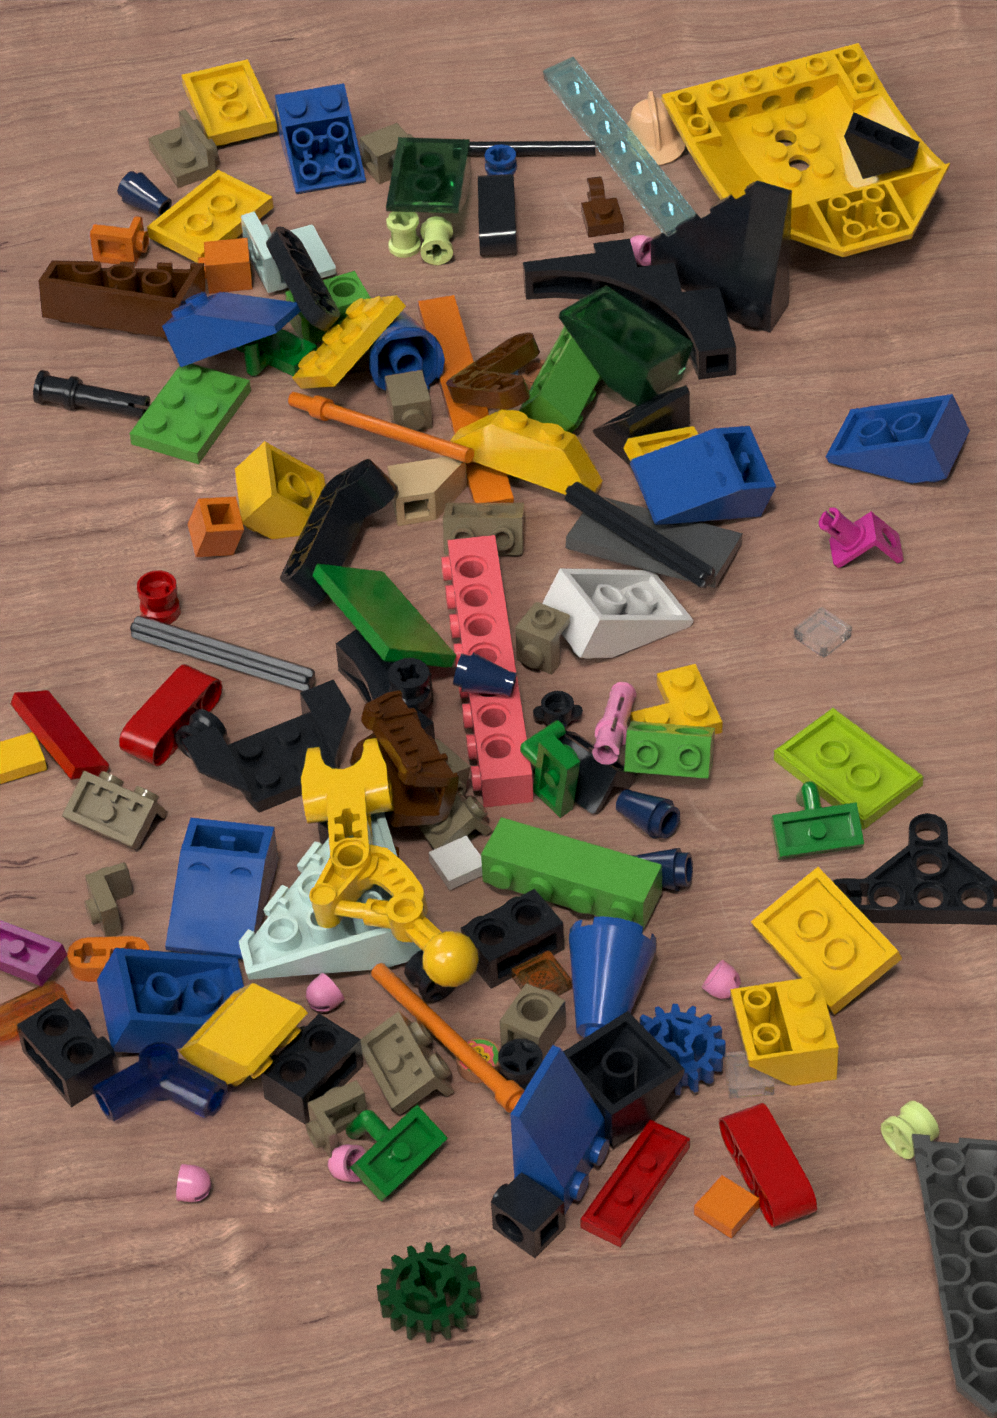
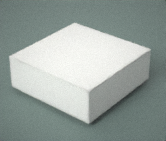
(456, 862)

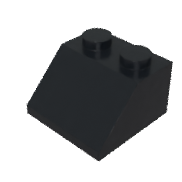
(625, 1074)

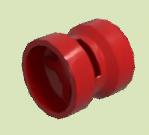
(158, 596)

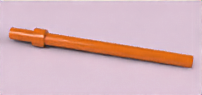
(325, 409)
(506, 1091)

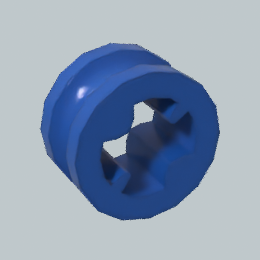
(500, 160)

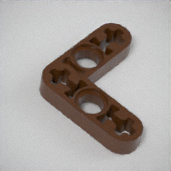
(490, 378)

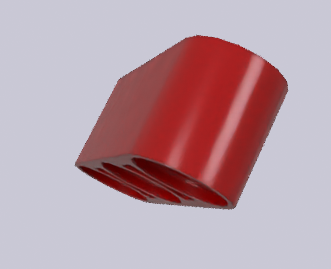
(153, 727)
(768, 1165)

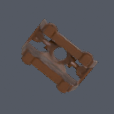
(412, 761)

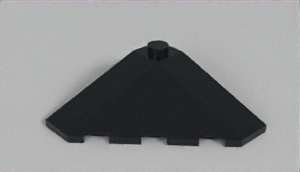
(738, 249)

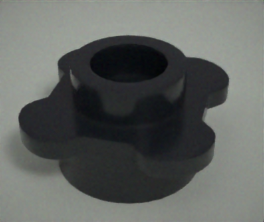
(557, 706)

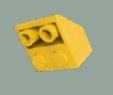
(787, 1030)
(244, 1034)

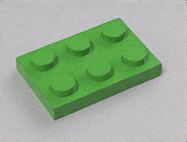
(190, 412)

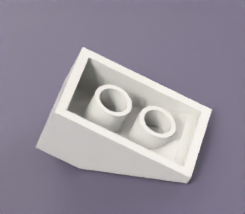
(614, 610)

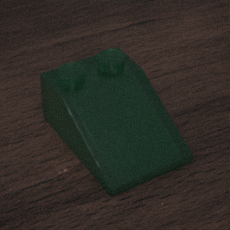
(430, 175)
(627, 345)

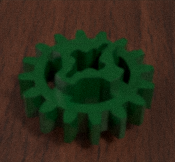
(422, 1289)

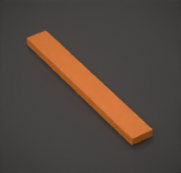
(443, 320)

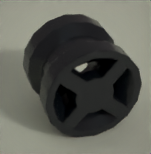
(412, 679)
(198, 722)
(427, 989)
(522, 1055)

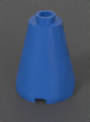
(405, 348)
(607, 969)

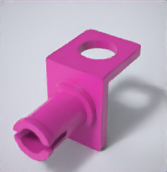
(854, 538)

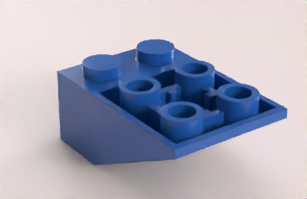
(319, 138)
(705, 478)
(221, 886)

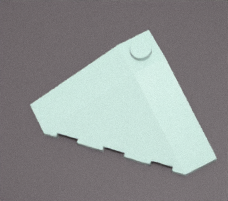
(297, 946)

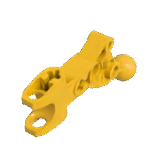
(355, 864)

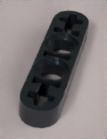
(302, 278)

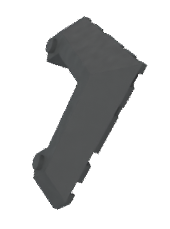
(961, 1222)

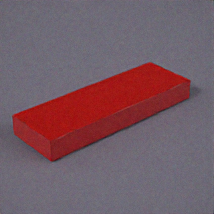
(58, 733)
(635, 1183)

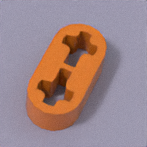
(101, 950)

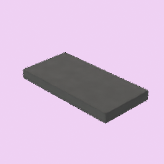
(707, 542)

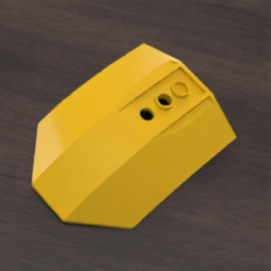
(734, 135)

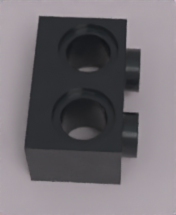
(514, 935)
(66, 1050)
(317, 1061)

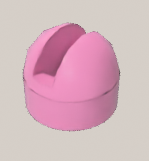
(642, 256)
(721, 980)
(323, 994)
(344, 1156)
(192, 1183)

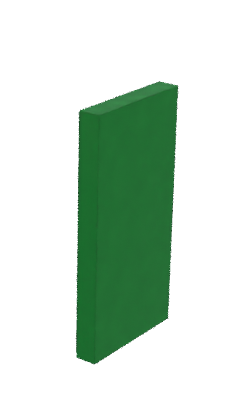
(383, 615)

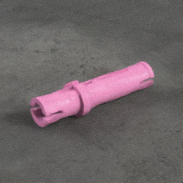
(615, 736)

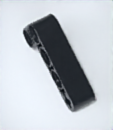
(335, 525)

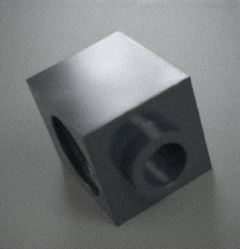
(527, 1214)

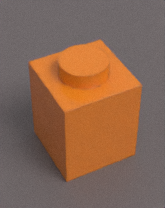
(227, 265)
(215, 526)

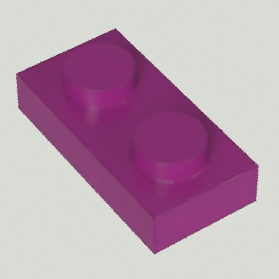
(28, 954)

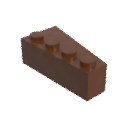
(117, 295)

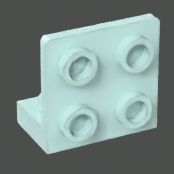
(263, 260)

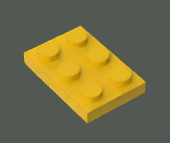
(229, 102)
(208, 214)
(347, 342)
(826, 937)

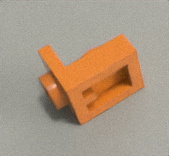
(119, 244)

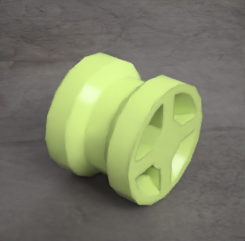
(912, 1120)

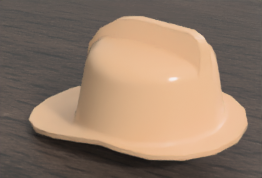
(656, 130)

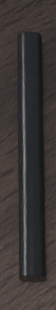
(522, 148)

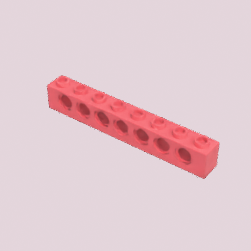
(483, 628)

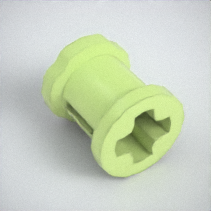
(403, 238)
(436, 245)

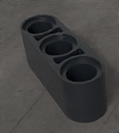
(496, 214)

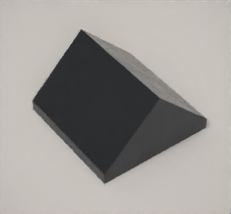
(659, 414)

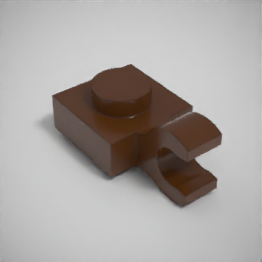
(601, 214)

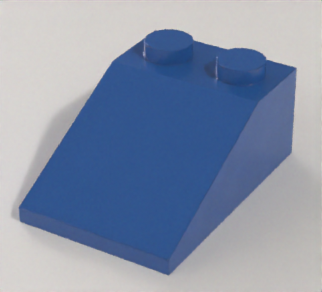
(223, 322)
(902, 439)
(162, 995)
(557, 1130)

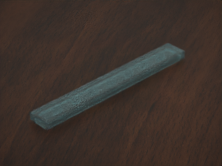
(618, 145)

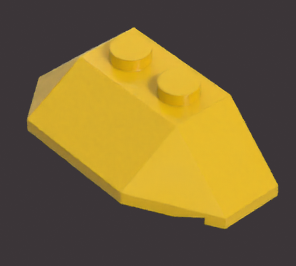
(530, 450)

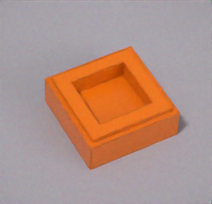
(726, 1206)

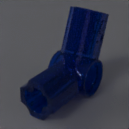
(160, 1077)

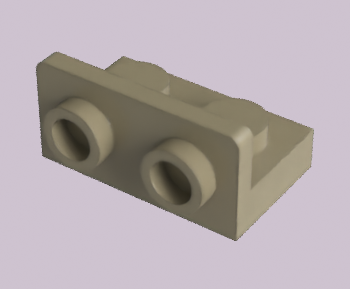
(185, 151)
(486, 519)
(112, 810)
(404, 1062)

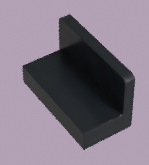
(594, 778)

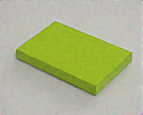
(848, 766)

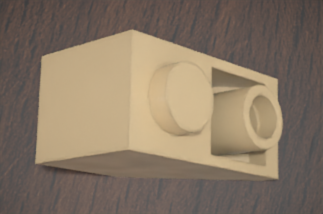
(426, 488)

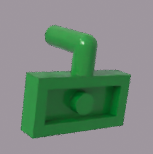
(278, 350)
(555, 768)
(816, 827)
(396, 1149)

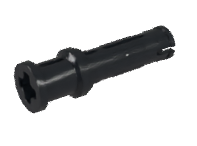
(74, 393)

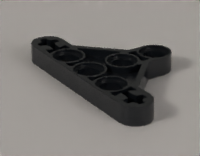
(905, 882)

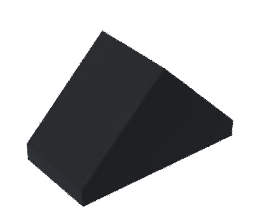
(877, 147)

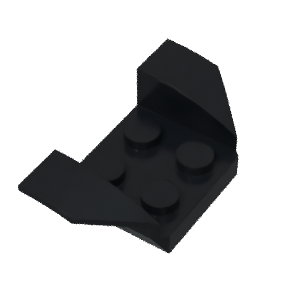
(271, 762)

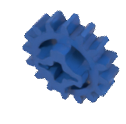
(686, 1040)

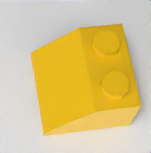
(276, 492)

